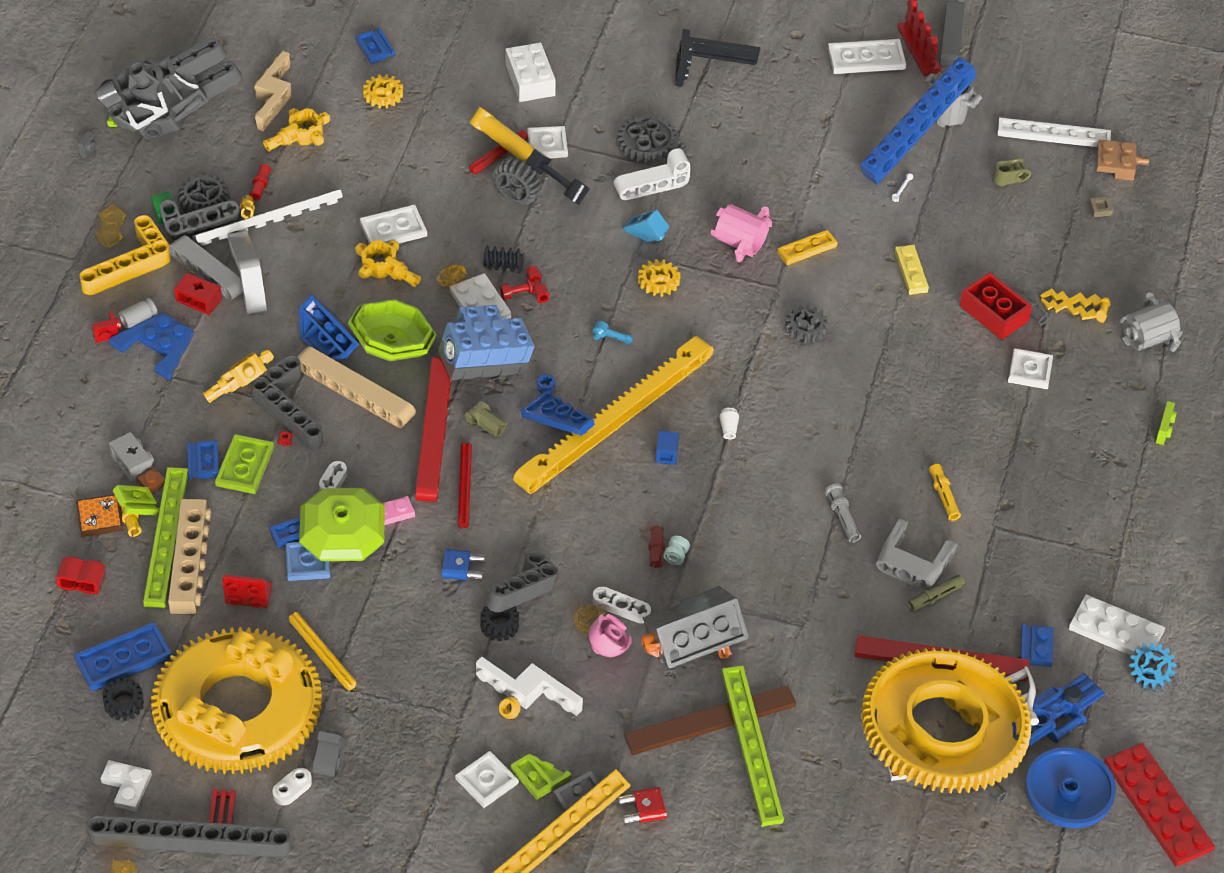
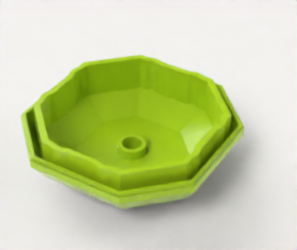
(392, 330)
(342, 537)

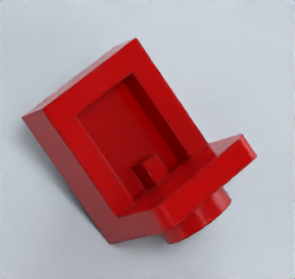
(105, 330)

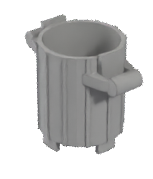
(958, 109)
(1152, 325)

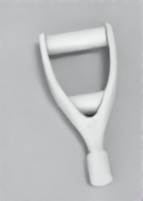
(1030, 696)

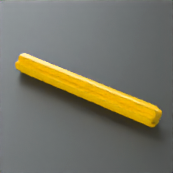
(322, 651)

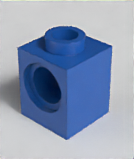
(667, 447)

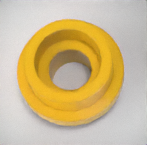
(504, 708)

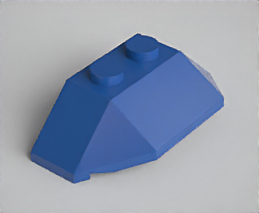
(325, 330)

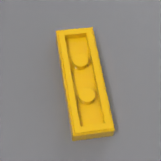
(807, 247)

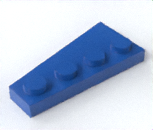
(555, 413)

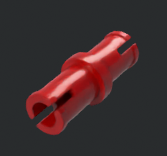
(260, 182)

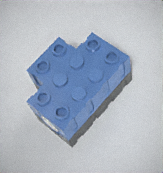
(485, 344)

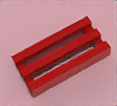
(223, 795)

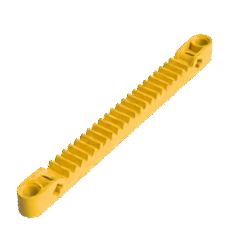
(545, 467)

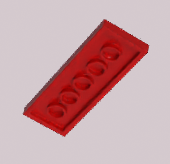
(1159, 804)

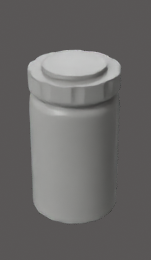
(137, 313)

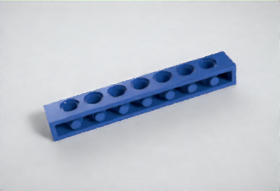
(918, 120)

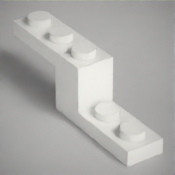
(529, 686)

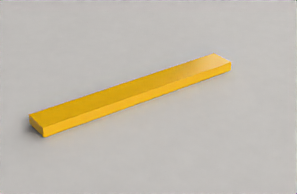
(566, 825)

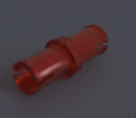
(656, 546)

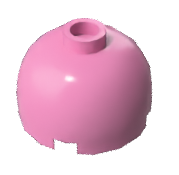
(609, 636)

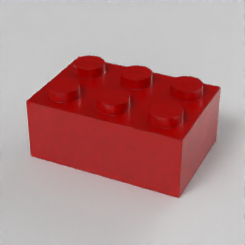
(995, 305)

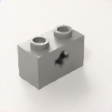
(131, 456)

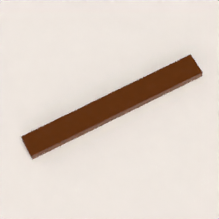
(704, 721)

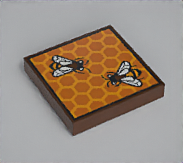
(99, 515)

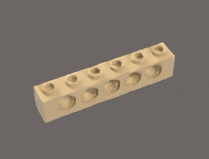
(188, 556)

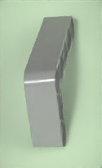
(250, 271)

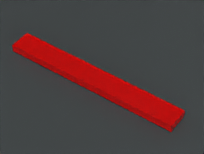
(887, 649)

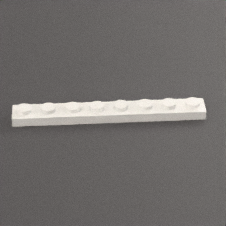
(260, 220)

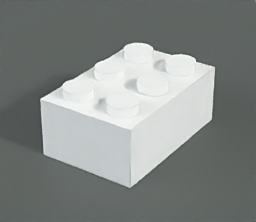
(530, 72)

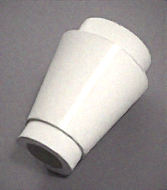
(729, 422)

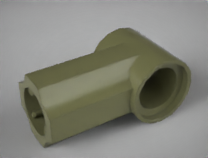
(481, 415)

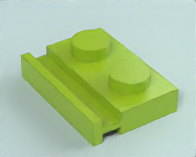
(136, 500)

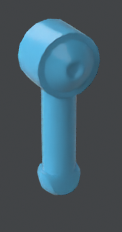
(602, 329)

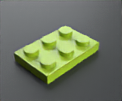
(244, 464)

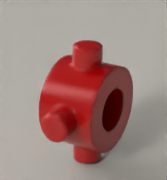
(285, 438)

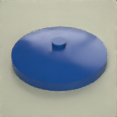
(1070, 787)

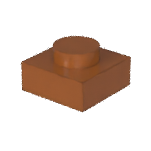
(151, 479)

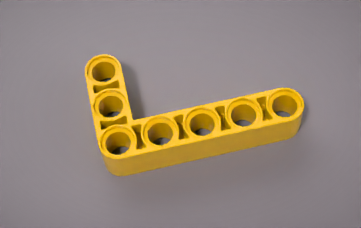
(150, 256)

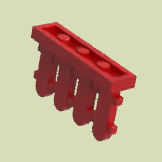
(919, 40)

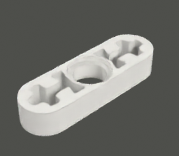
(619, 597)

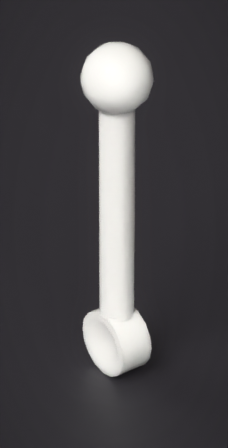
(895, 197)

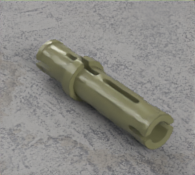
(928, 597)

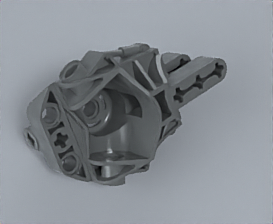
(163, 93)

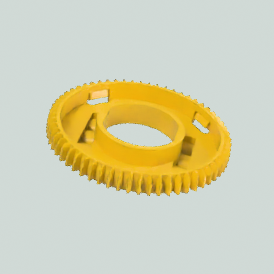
(973, 691)
(217, 738)

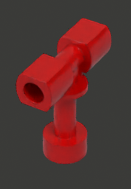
(532, 285)

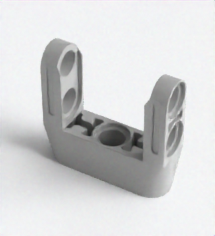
(910, 567)

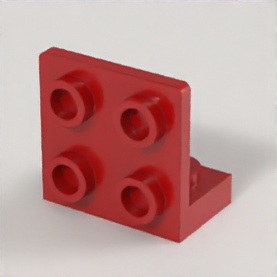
(246, 591)

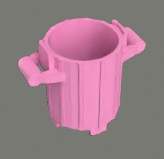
(742, 229)

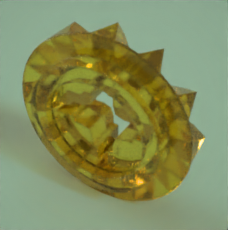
(451, 275)
(584, 613)

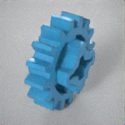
(1156, 674)

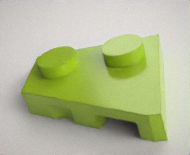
(539, 776)

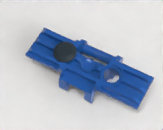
(1062, 701)

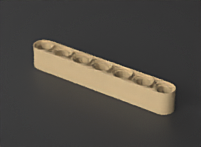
(356, 387)

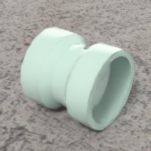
(674, 553)

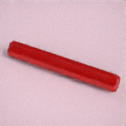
(492, 156)

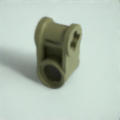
(1010, 171)

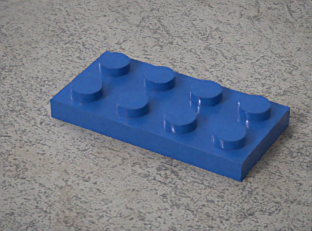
(122, 656)

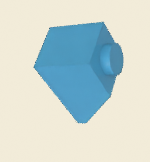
(647, 226)

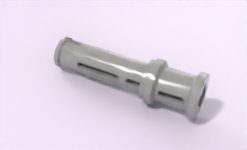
(840, 506)

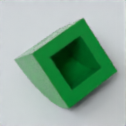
(156, 202)

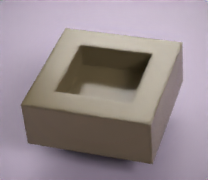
(1100, 207)

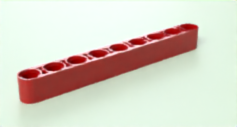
(433, 432)

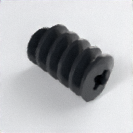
(503, 259)

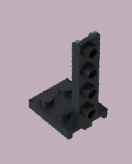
(710, 49)

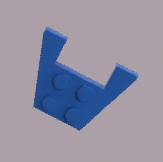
(160, 334)

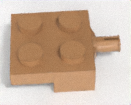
(1118, 159)

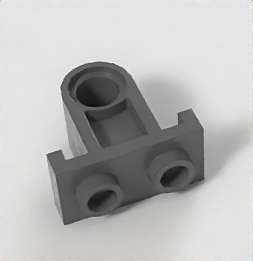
(329, 753)

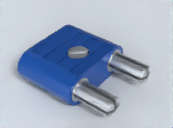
(457, 565)

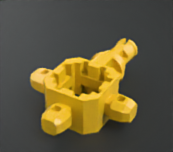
(292, 133)
(390, 267)
(239, 374)

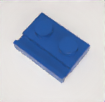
(375, 45)
(203, 459)
(1037, 645)

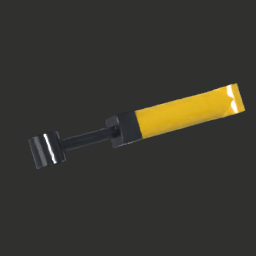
(525, 152)

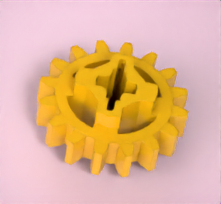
(383, 91)
(659, 277)

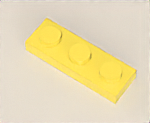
(911, 269)

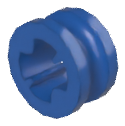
(546, 378)

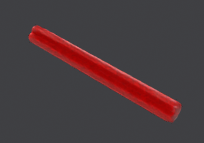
(464, 485)

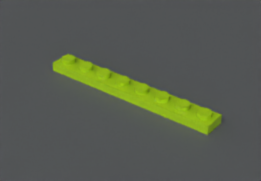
(165, 538)
(752, 746)

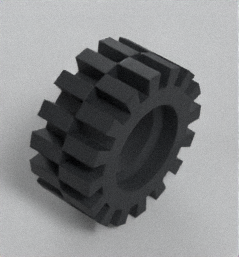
(499, 630)
(123, 709)

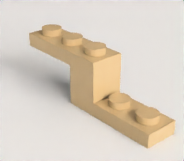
(272, 91)

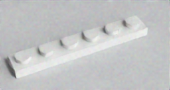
(1052, 132)

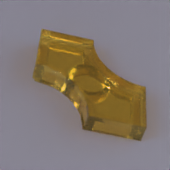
(111, 221)

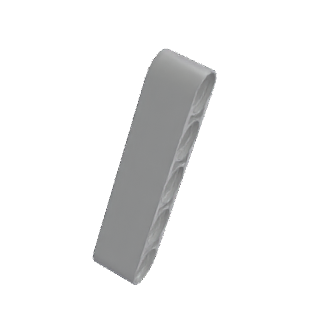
(206, 266)

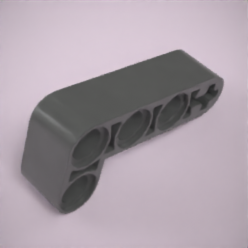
(200, 215)
(535, 580)

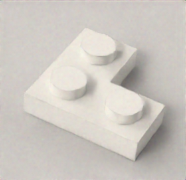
(131, 782)

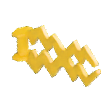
(1068, 303)

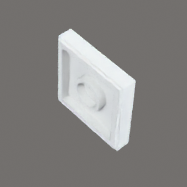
(549, 140)
(1030, 368)
(486, 779)

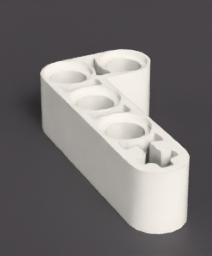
(655, 179)

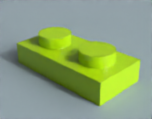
(1168, 417)

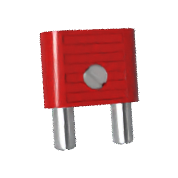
(648, 805)

